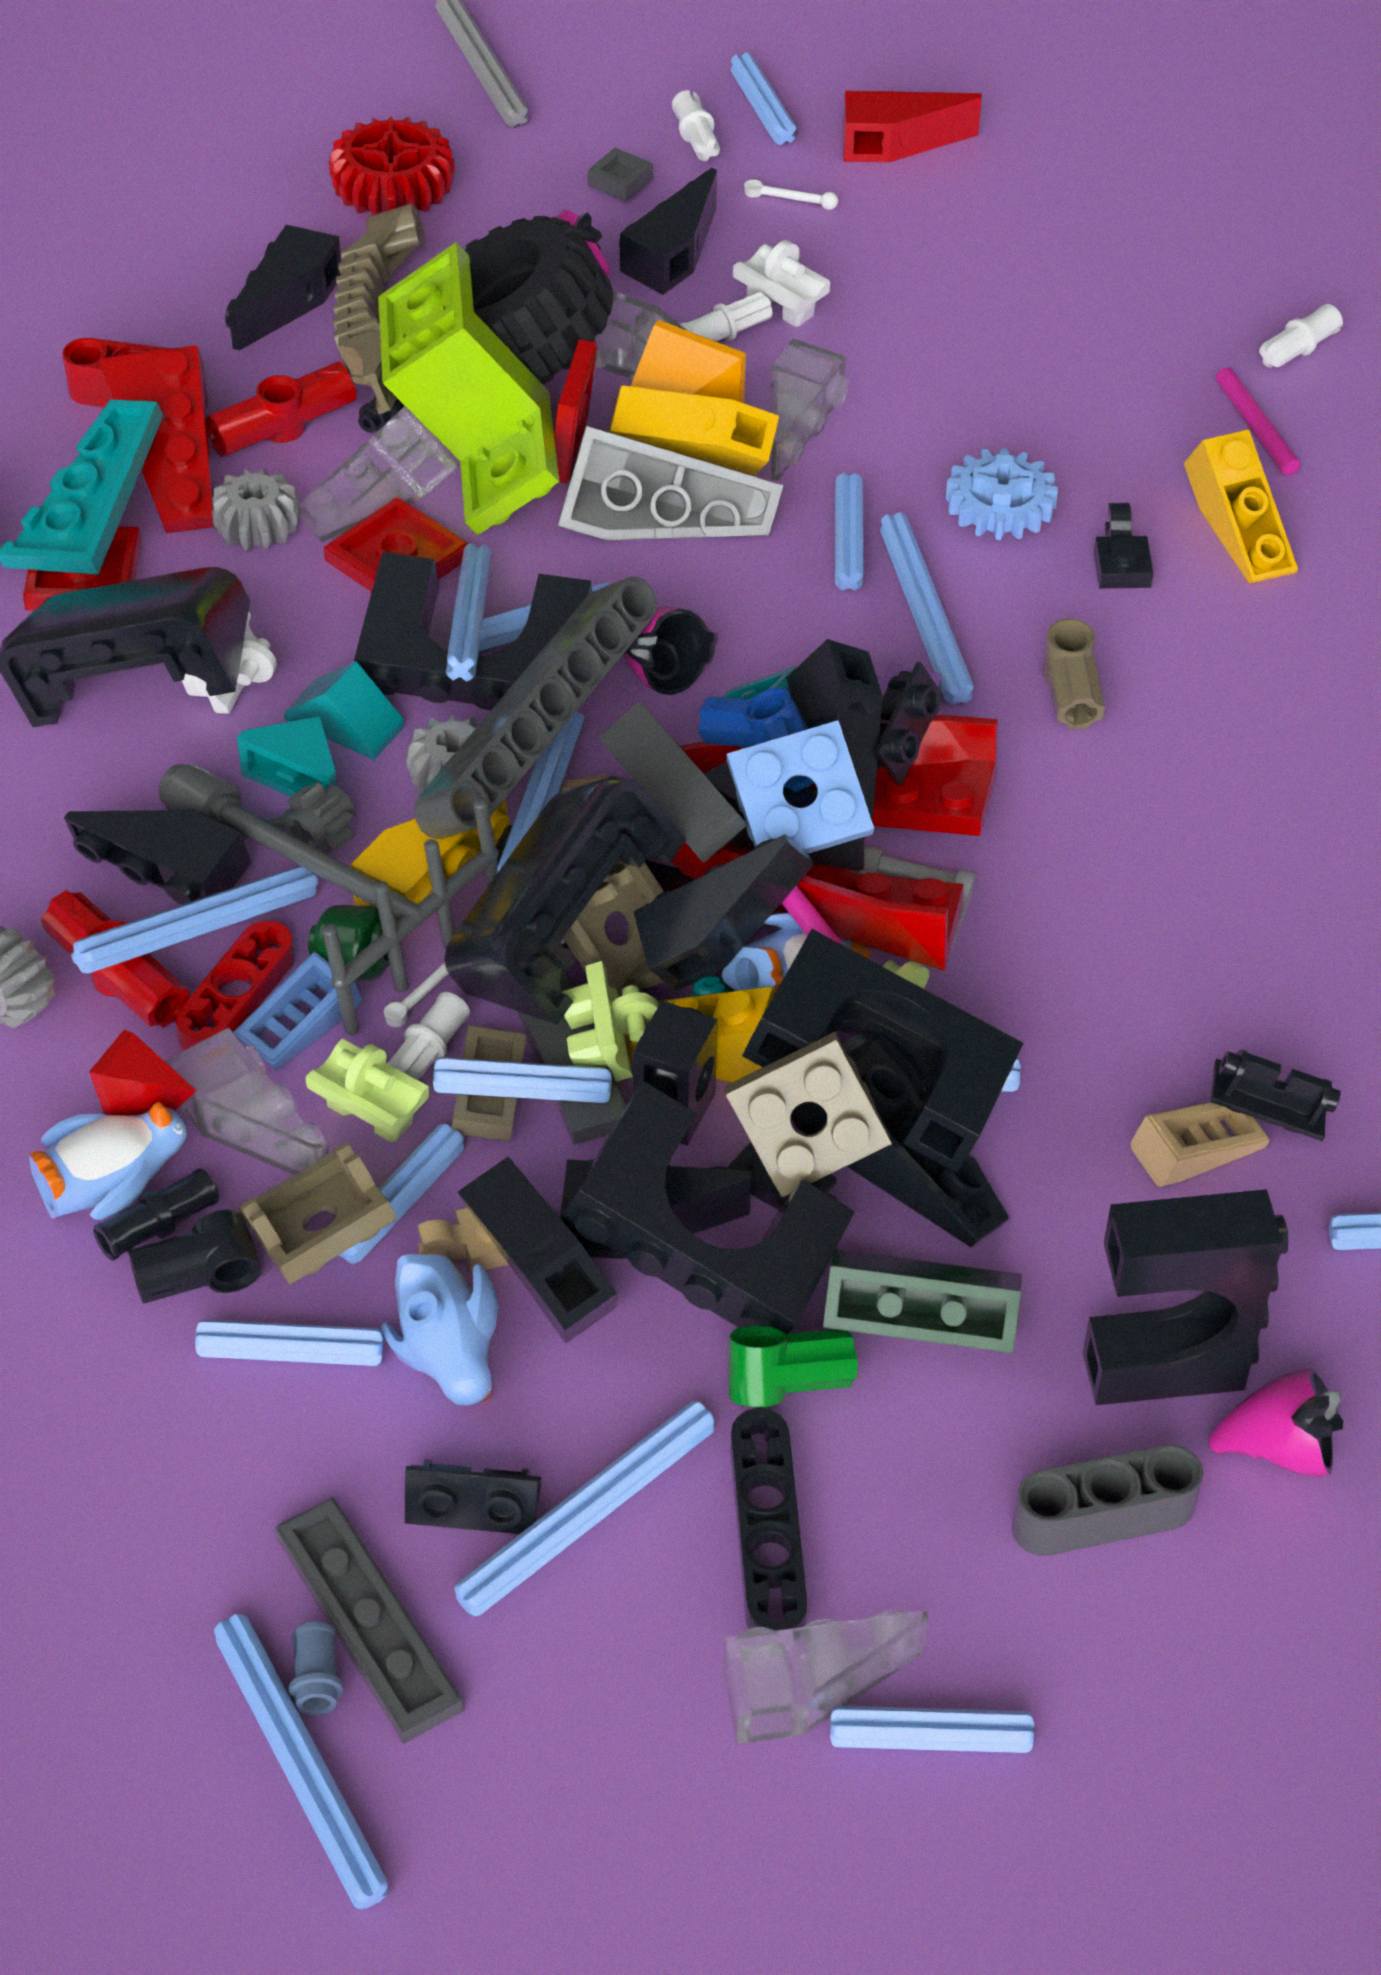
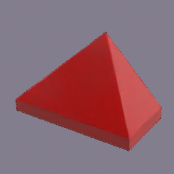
(134, 1078)

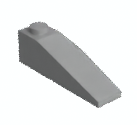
(651, 493)

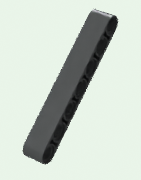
(536, 707)

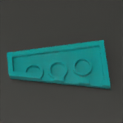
(88, 496)

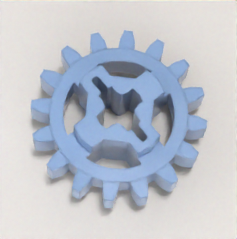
(1001, 493)

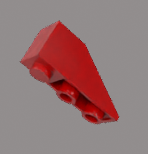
(902, 124)

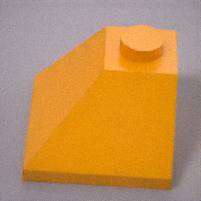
(690, 364)

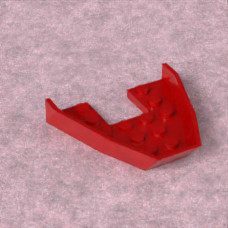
(941, 793)

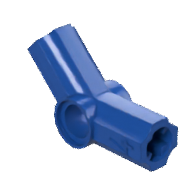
(753, 722)

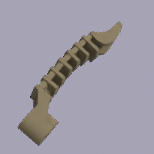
(366, 265)

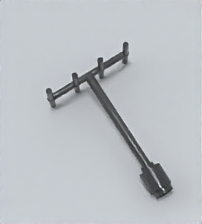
(200, 790)

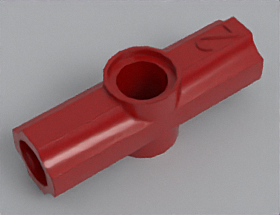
(280, 409)
(138, 983)

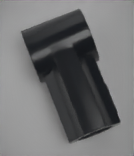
(213, 1255)

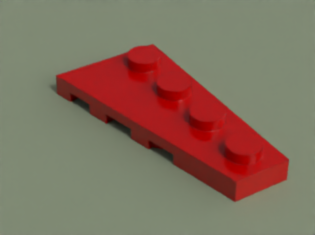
(179, 456)

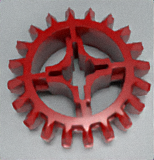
(391, 165)

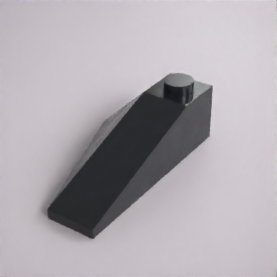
(951, 1200)

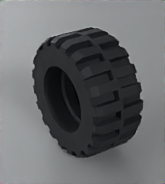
(539, 291)

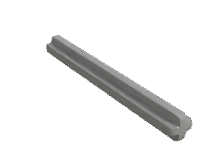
(483, 61)

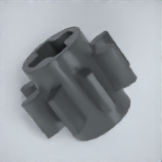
(321, 816)

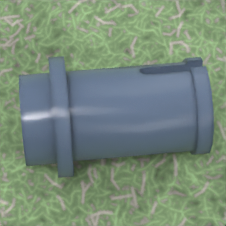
(315, 1680)

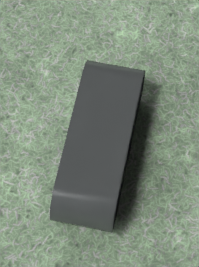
(1086, 1521)

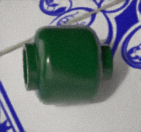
(356, 930)

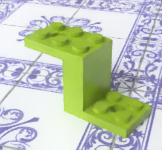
(467, 389)

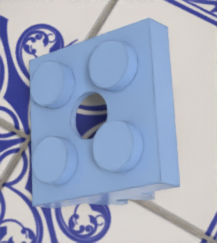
(822, 756)

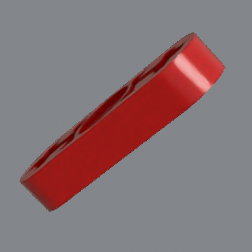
(237, 964)

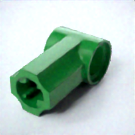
(772, 1363)

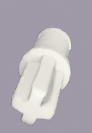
(695, 124)
(731, 319)
(1301, 336)
(429, 1038)

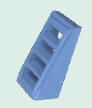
(297, 988)

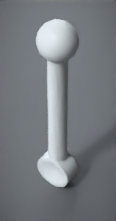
(754, 188)
(397, 1013)

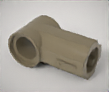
(1073, 673)

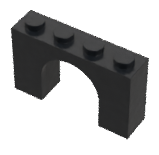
(405, 660)
(957, 1052)
(628, 1211)
(1179, 1244)

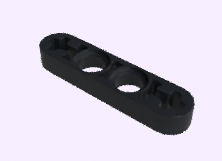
(767, 1525)

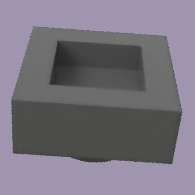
(620, 174)

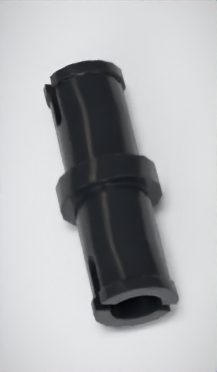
(156, 1214)

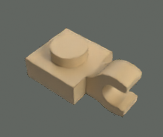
(460, 1241)

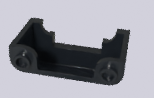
(178, 619)
(512, 935)

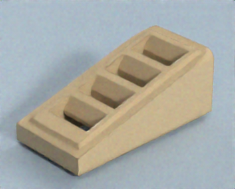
(1171, 1161)

